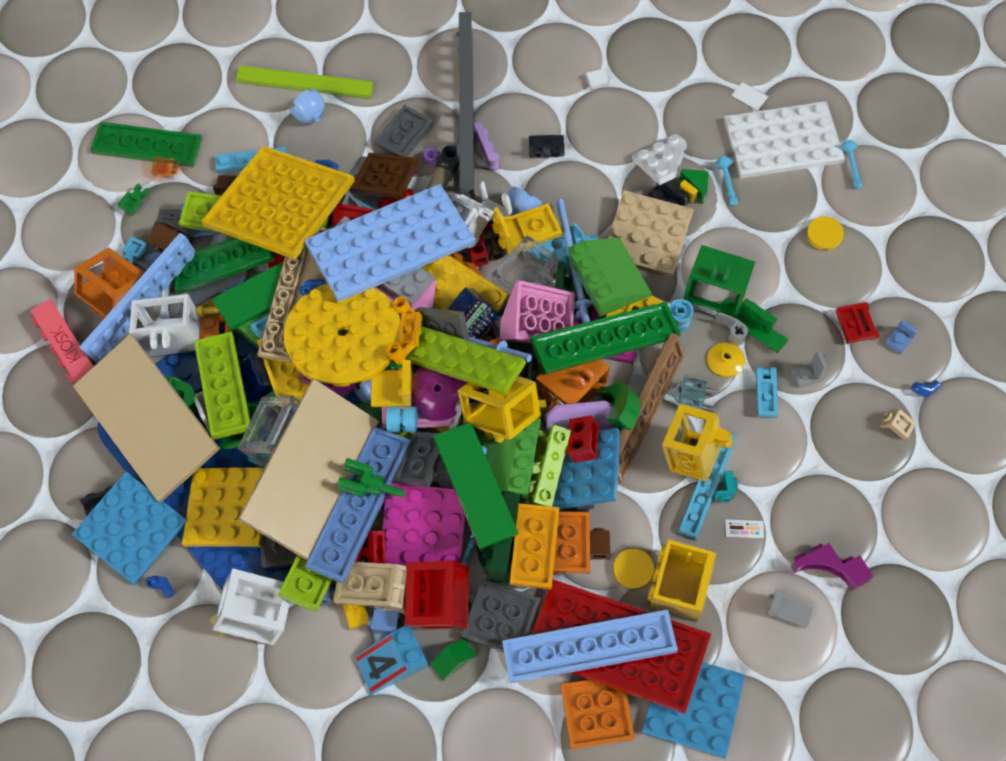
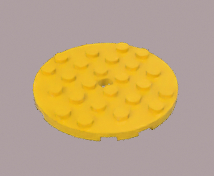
(334, 359)

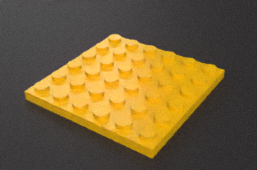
(278, 201)

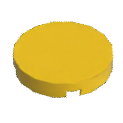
(825, 233)
(633, 568)

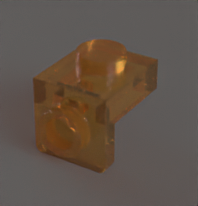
(164, 167)

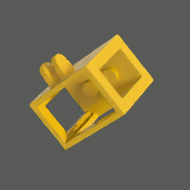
(501, 414)
(692, 460)

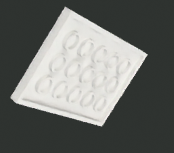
(783, 139)

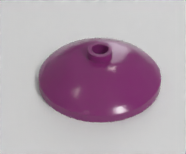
(432, 404)

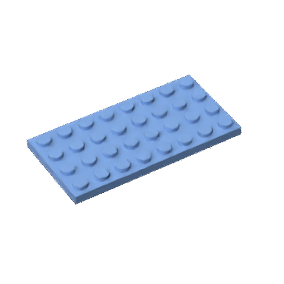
(389, 242)

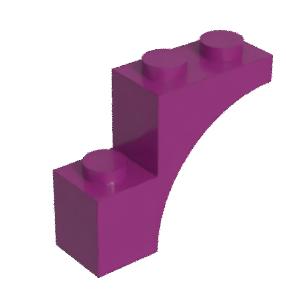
(852, 571)

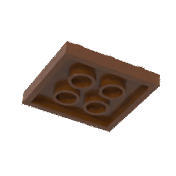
(384, 175)

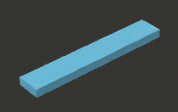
(703, 496)

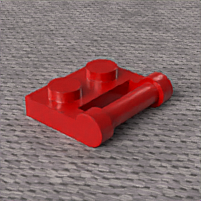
(852, 325)

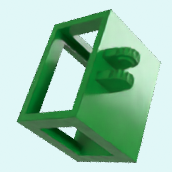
(721, 271)

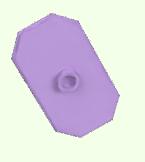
(561, 414)

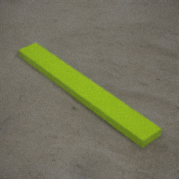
(304, 82)

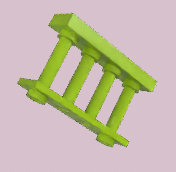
(548, 465)

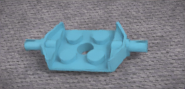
(577, 237)

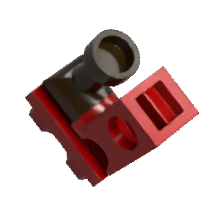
(479, 253)

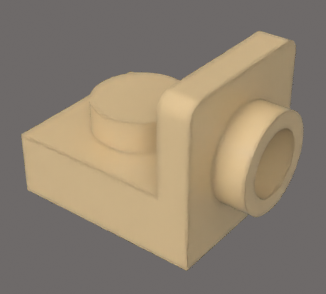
(898, 422)

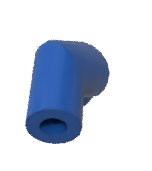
(328, 163)
(310, 285)
(925, 390)
(160, 583)

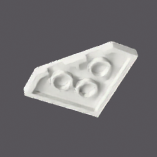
(662, 158)

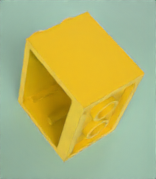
(681, 580)

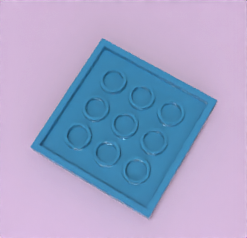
(591, 480)
(129, 528)
(708, 717)

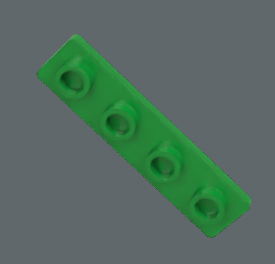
(759, 324)

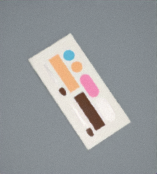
(744, 528)

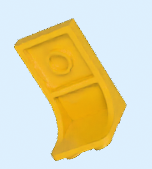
(536, 223)

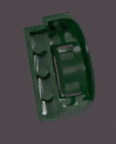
(496, 560)

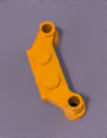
(408, 331)

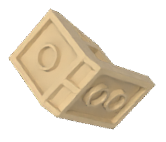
(374, 586)

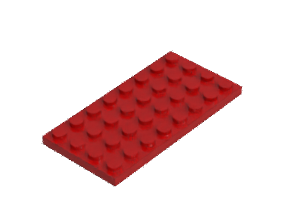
(659, 679)

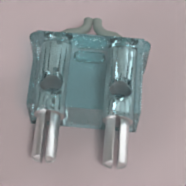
(693, 393)

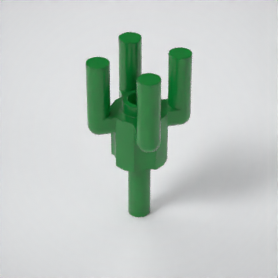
(366, 482)

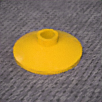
(722, 366)

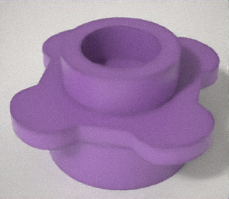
(431, 152)

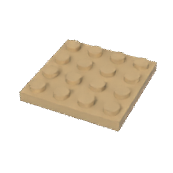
(651, 231)

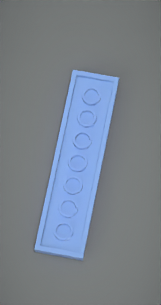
(150, 285)
(589, 646)

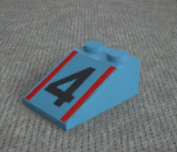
(391, 660)

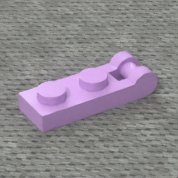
(486, 147)

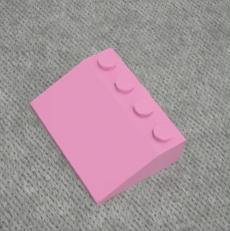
(535, 311)

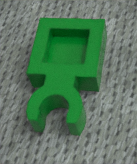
(133, 201)

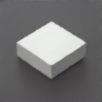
(596, 79)

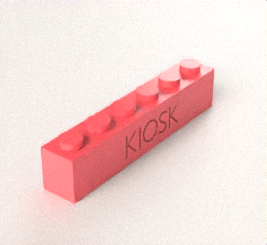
(62, 340)

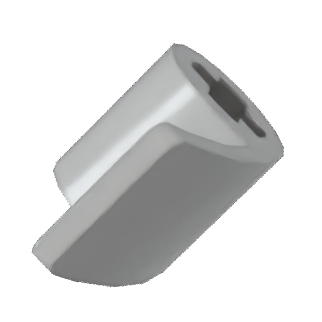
(736, 328)

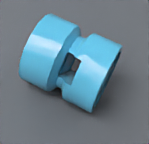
(682, 313)
(401, 419)

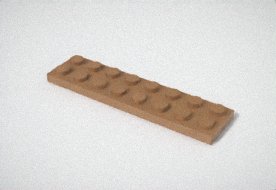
(651, 398)

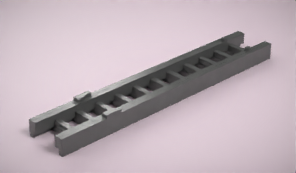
(465, 149)

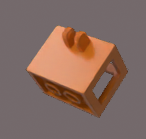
(110, 286)
(573, 384)

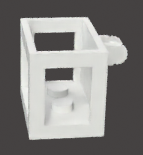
(165, 335)
(251, 607)

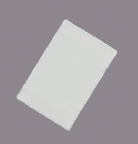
(749, 96)

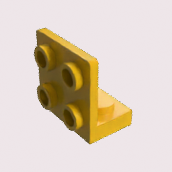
(392, 387)

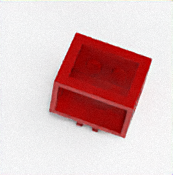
(437, 595)

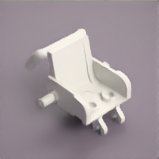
(476, 214)

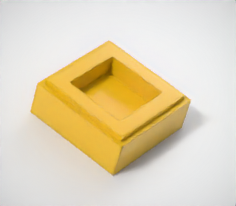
(690, 191)

